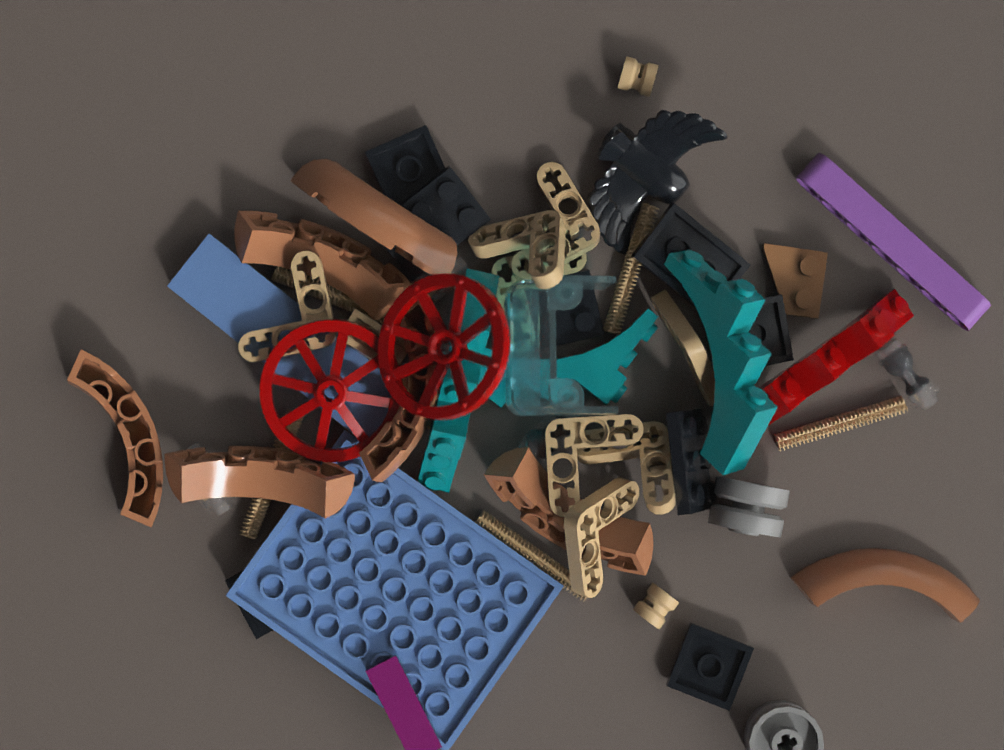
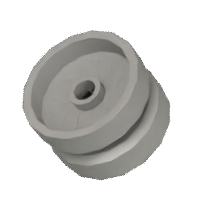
(748, 507)
(782, 718)

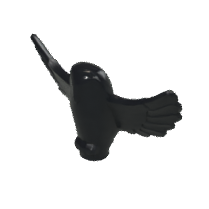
(644, 167)

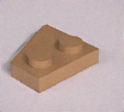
(798, 277)

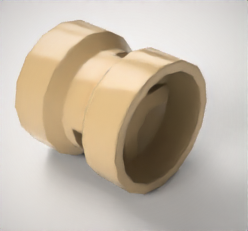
(630, 73)
(655, 605)

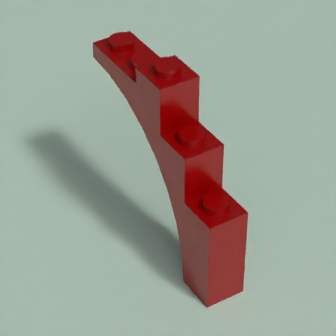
(838, 353)

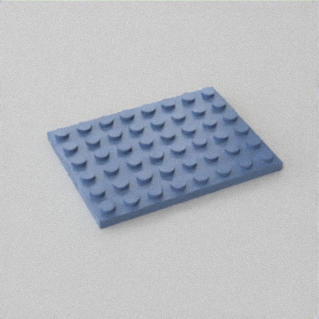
(399, 580)

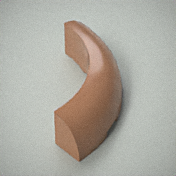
(377, 215)
(346, 262)
(135, 428)
(404, 432)
(259, 474)
(524, 482)
(885, 567)

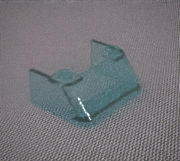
(532, 358)

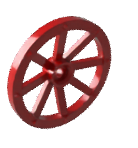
(439, 344)
(340, 384)

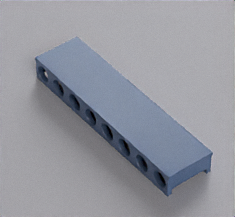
(245, 301)

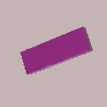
(402, 706)

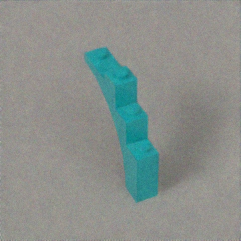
(738, 360)
(598, 367)
(449, 436)

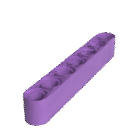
(893, 241)

